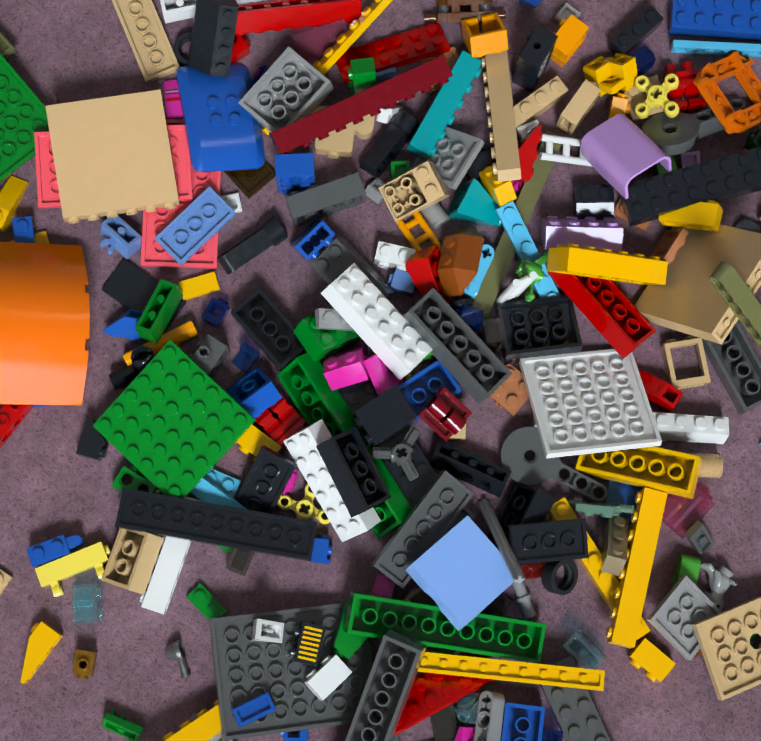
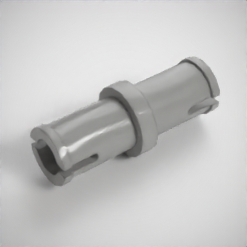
(524, 600)

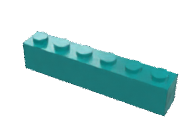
(444, 106)

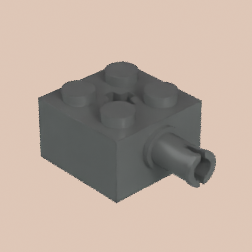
(210, 354)

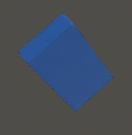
(253, 709)

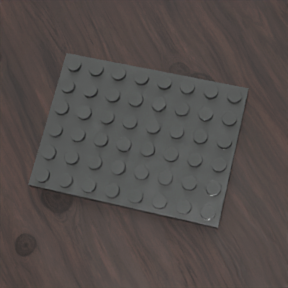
(253, 667)

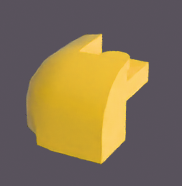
(612, 73)

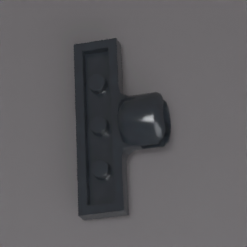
(140, 358)

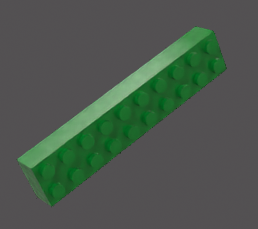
(317, 401)
(424, 622)

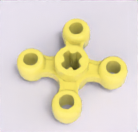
(652, 91)
(308, 501)

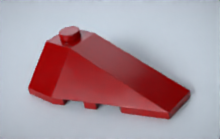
(423, 270)

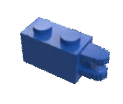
(53, 549)

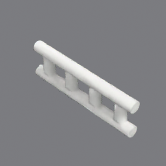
(565, 157)
(516, 288)

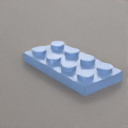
(195, 226)

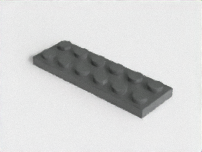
(422, 527)

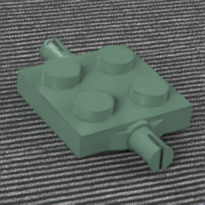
(606, 509)

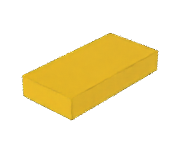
(199, 286)

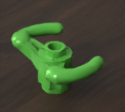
(525, 267)

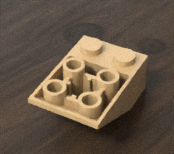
(414, 191)

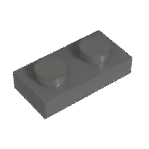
(699, 538)

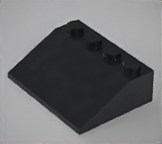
(539, 328)

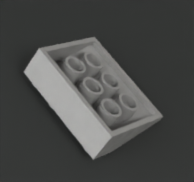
(286, 92)

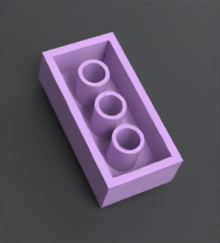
(582, 232)

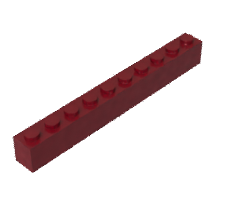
(361, 104)

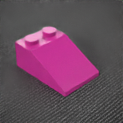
(346, 367)

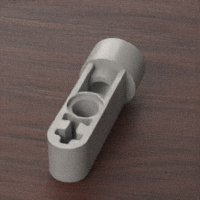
(489, 716)

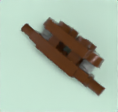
(456, 15)

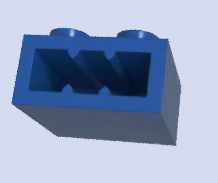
(313, 239)

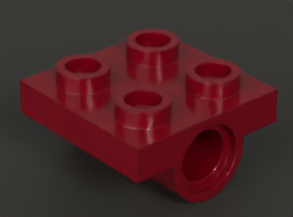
(444, 414)

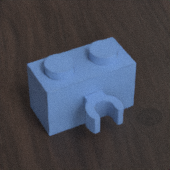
(119, 236)

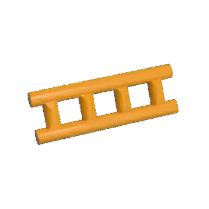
(428, 233)

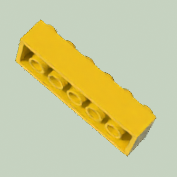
(607, 264)
(645, 467)

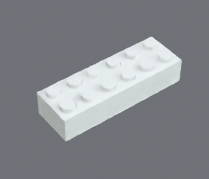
(376, 321)
(305, 454)

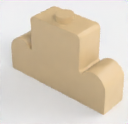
(342, 142)

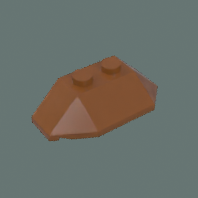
(459, 260)

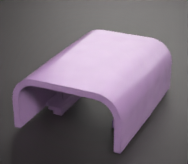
(621, 152)

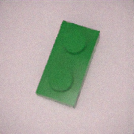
(206, 603)

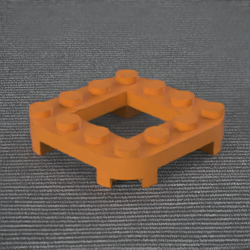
(711, 74)

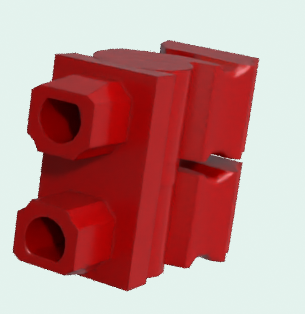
(691, 93)
(289, 422)

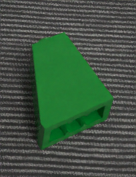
(344, 643)

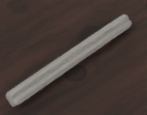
(501, 541)

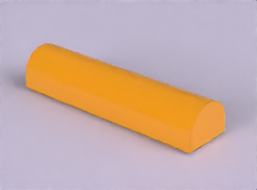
(178, 335)

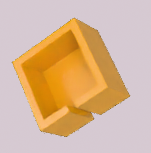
(570, 36)
(491, 40)

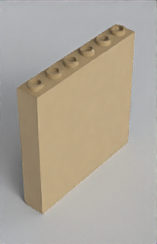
(112, 156)
(689, 298)

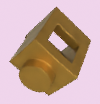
(87, 656)

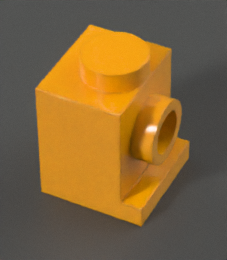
(619, 104)

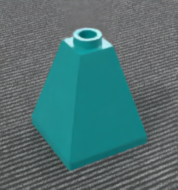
(474, 205)

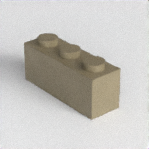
(614, 545)

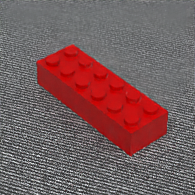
(607, 310)

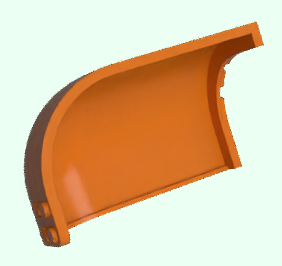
(43, 324)

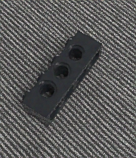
(470, 468)

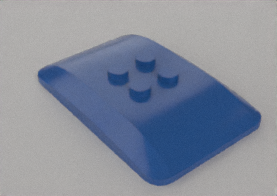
(216, 125)

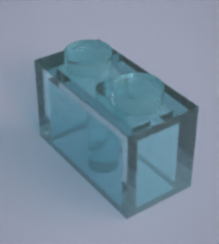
(86, 604)
(584, 650)

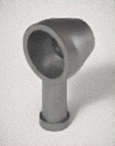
(173, 653)

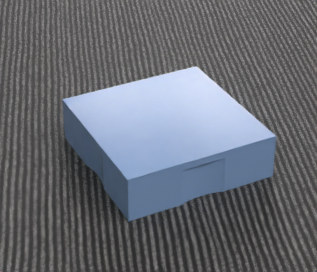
(462, 573)

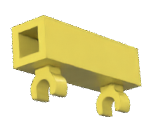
(72, 565)

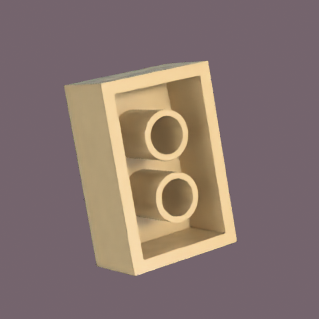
(132, 560)

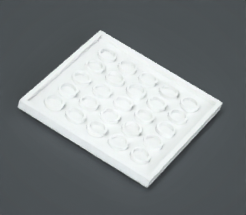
(589, 403)

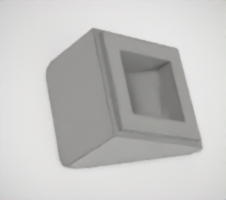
(372, 190)

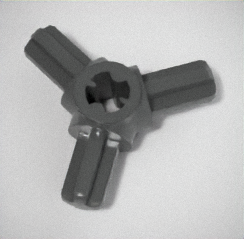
(405, 462)

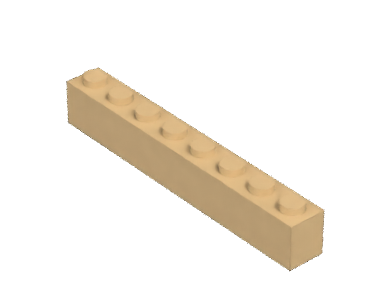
(502, 116)

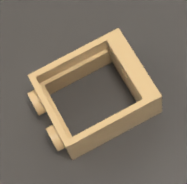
(578, 107)
(689, 382)

